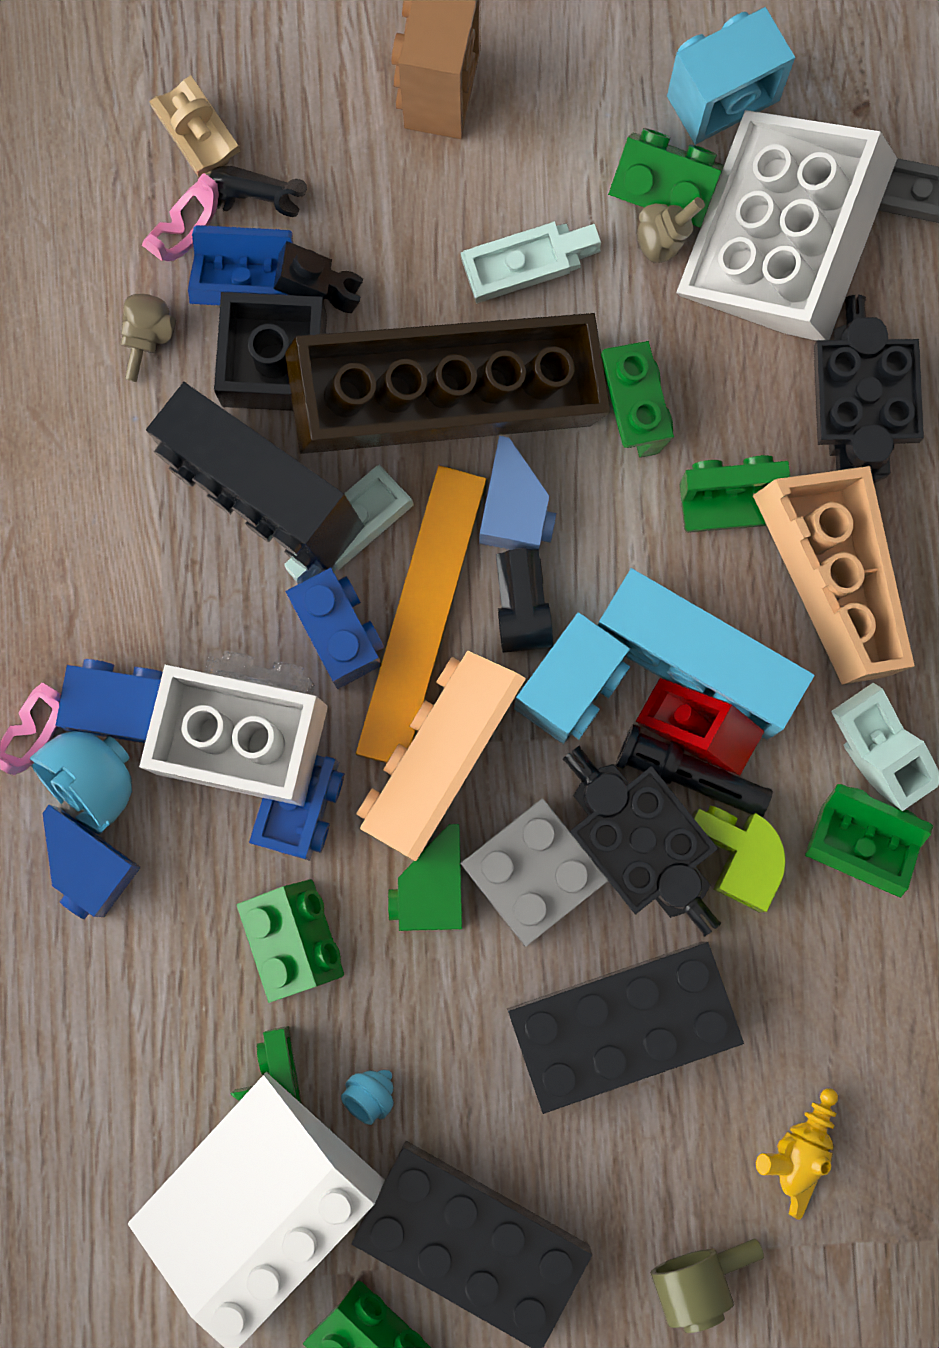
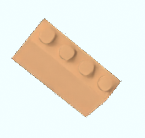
(440, 754)

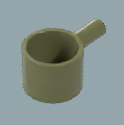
(695, 1285)

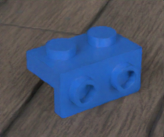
(234, 261)
(297, 828)

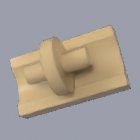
(195, 127)

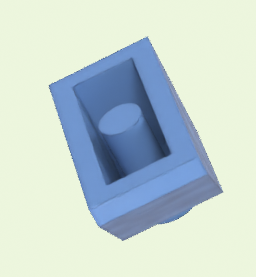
(515, 503)

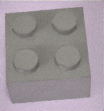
(534, 872)

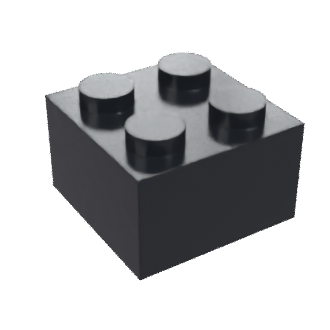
(253, 345)

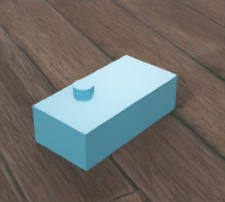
(704, 653)

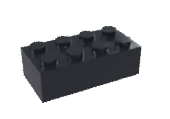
(254, 479)
(625, 1026)
(473, 1246)

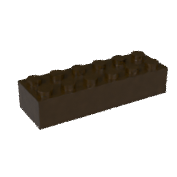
(446, 382)

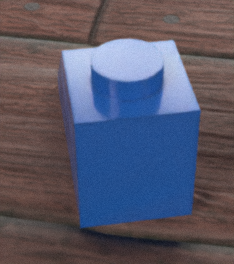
(84, 865)

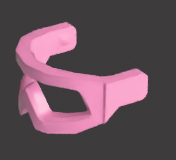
(207, 193)
(14, 765)

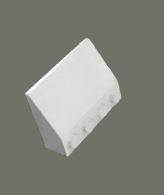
(788, 222)
(254, 1211)

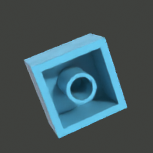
(729, 73)
(571, 678)

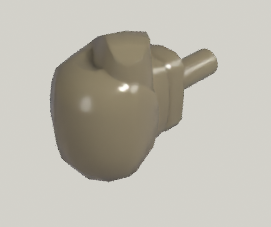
(665, 229)
(143, 327)

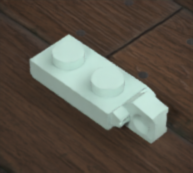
(527, 258)
(378, 504)

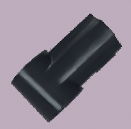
(523, 612)

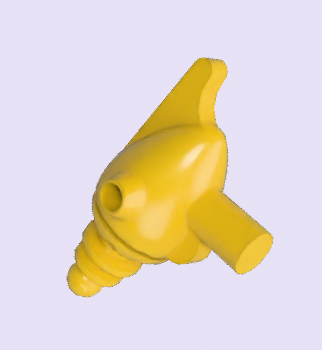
(803, 1154)

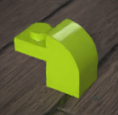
(754, 860)

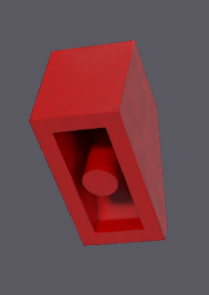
(701, 725)

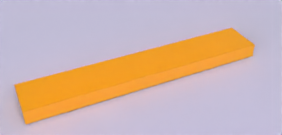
(421, 613)

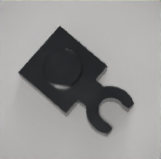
(310, 274)

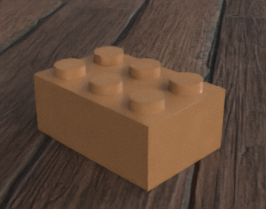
(437, 64)

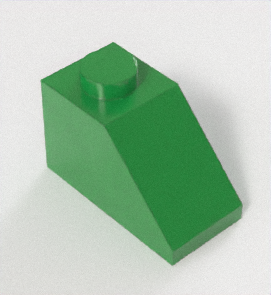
(431, 887)

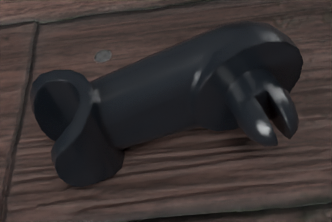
(241, 184)

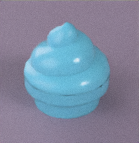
(369, 1095)

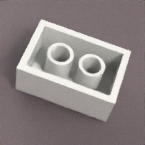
(234, 735)

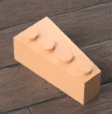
(841, 568)

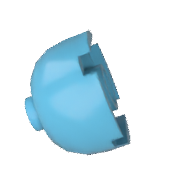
(86, 776)

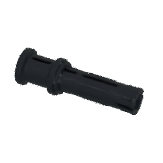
(674, 766)

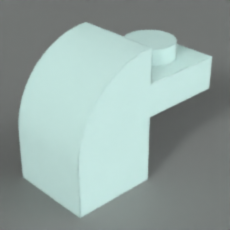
(883, 750)

